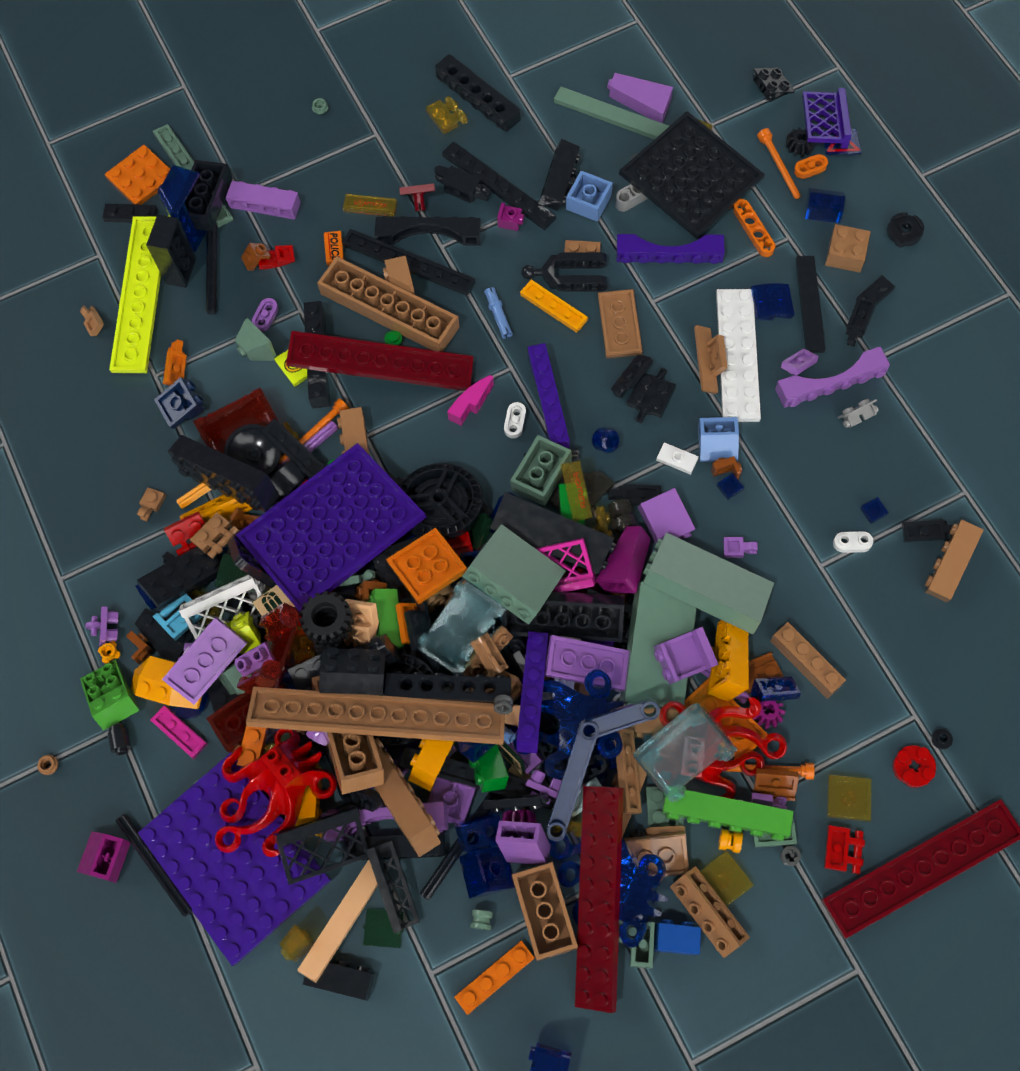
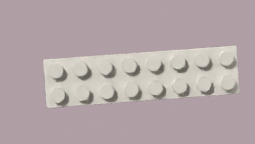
(740, 379)

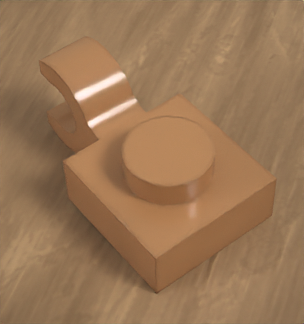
(92, 320)
(150, 502)

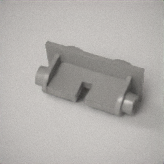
(865, 409)

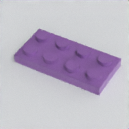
(574, 659)
(204, 660)

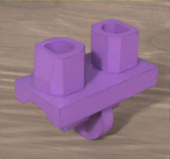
(107, 617)
(253, 659)
(536, 783)

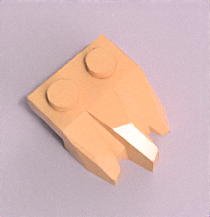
(365, 622)

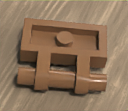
(211, 533)

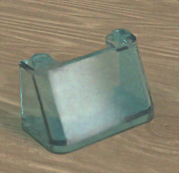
(460, 623)
(684, 750)

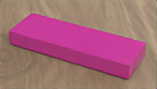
(179, 732)

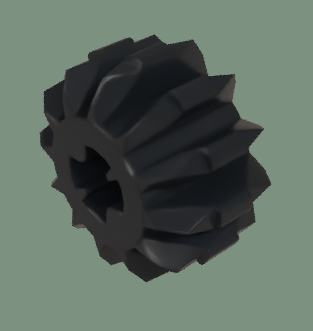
(798, 143)

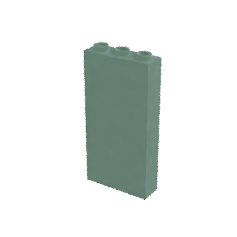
(708, 582)
(654, 620)

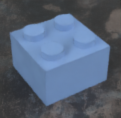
(589, 196)

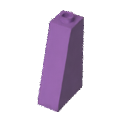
(641, 95)

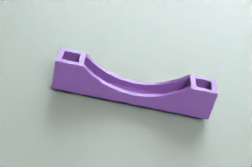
(799, 389)
(435, 808)

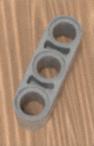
(630, 196)

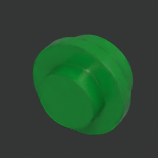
(393, 338)

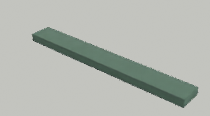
(609, 113)
(182, 159)

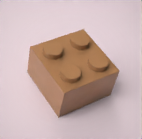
(847, 248)

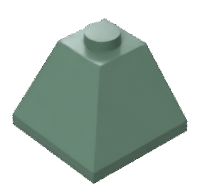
(254, 343)

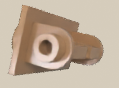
(489, 655)

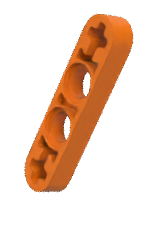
(757, 226)

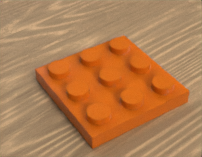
(138, 175)
(427, 565)

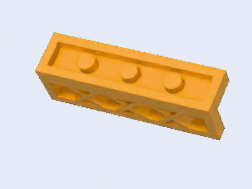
(223, 505)

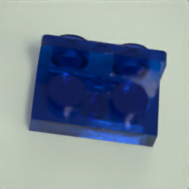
(775, 689)

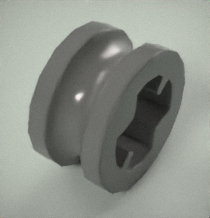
(503, 704)
(786, 861)

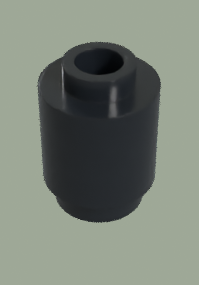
(119, 739)

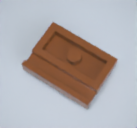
(763, 667)
(776, 783)

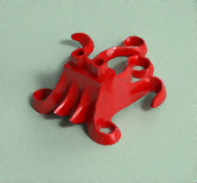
(712, 773)
(284, 776)

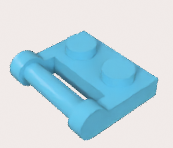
(175, 625)

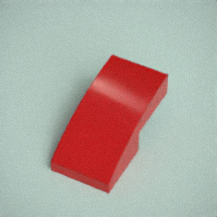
(279, 257)

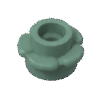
(319, 106)

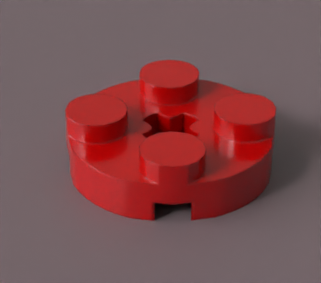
(920, 756)

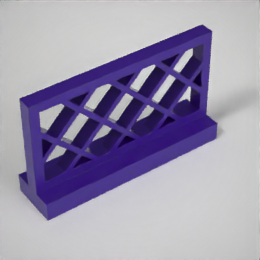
(839, 117)

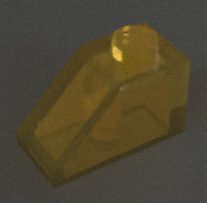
(296, 944)

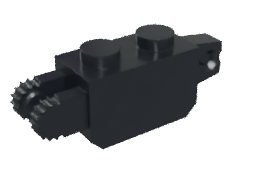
(462, 184)

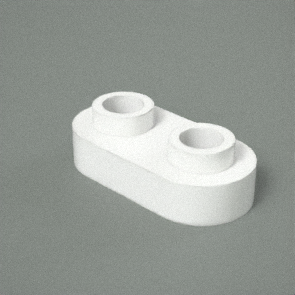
(515, 421)
(853, 543)

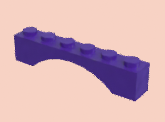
(705, 250)
(548, 395)
(532, 692)

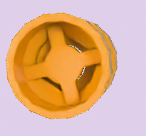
(725, 840)

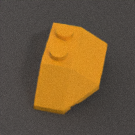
(148, 684)

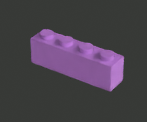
(263, 199)

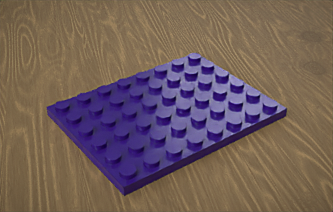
(330, 526)
(232, 894)

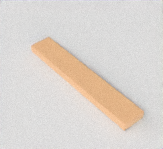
(339, 924)

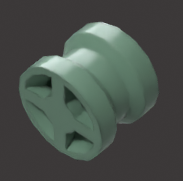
(481, 919)

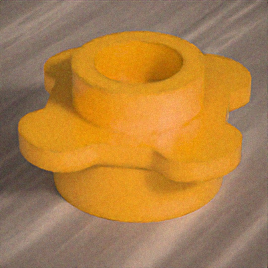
(103, 650)

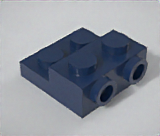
(179, 402)

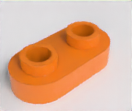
(809, 166)

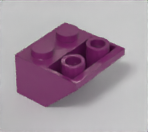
(104, 856)

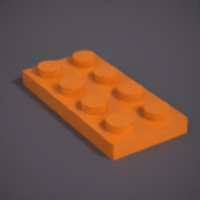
(711, 703)

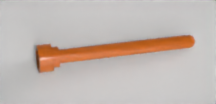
(765, 137)
(339, 405)
(805, 770)

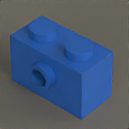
(677, 938)

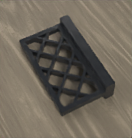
(316, 827)

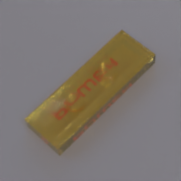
(370, 205)
(576, 491)

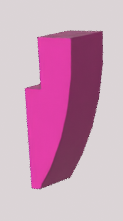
(470, 400)

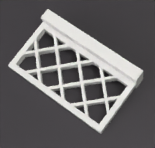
(216, 597)

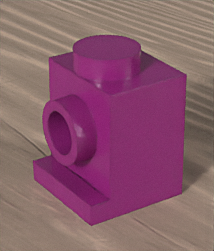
(510, 217)

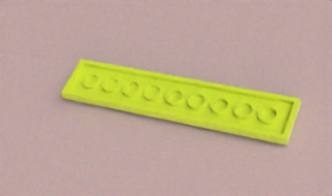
(137, 303)

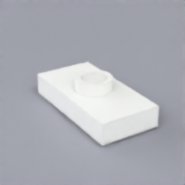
(677, 458)

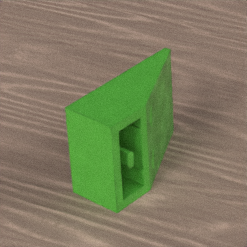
(109, 695)

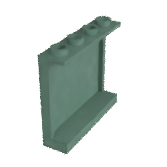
(514, 574)

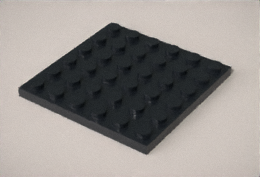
(691, 174)

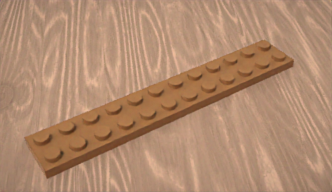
(375, 715)

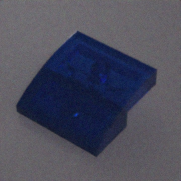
(772, 301)

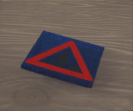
(835, 148)

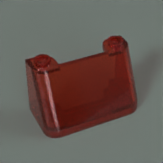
(220, 424)
(282, 630)

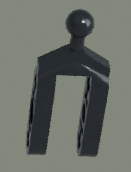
(571, 283)

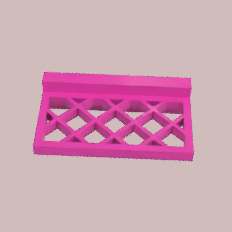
(578, 580)

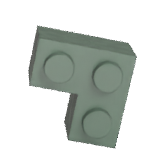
(641, 955)

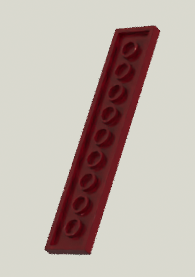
(379, 361)
(922, 869)
(599, 899)

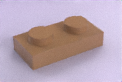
(581, 246)

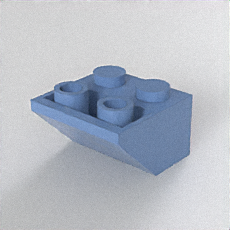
(718, 438)

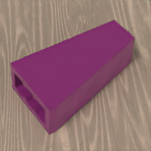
(625, 562)

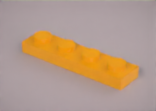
(554, 306)

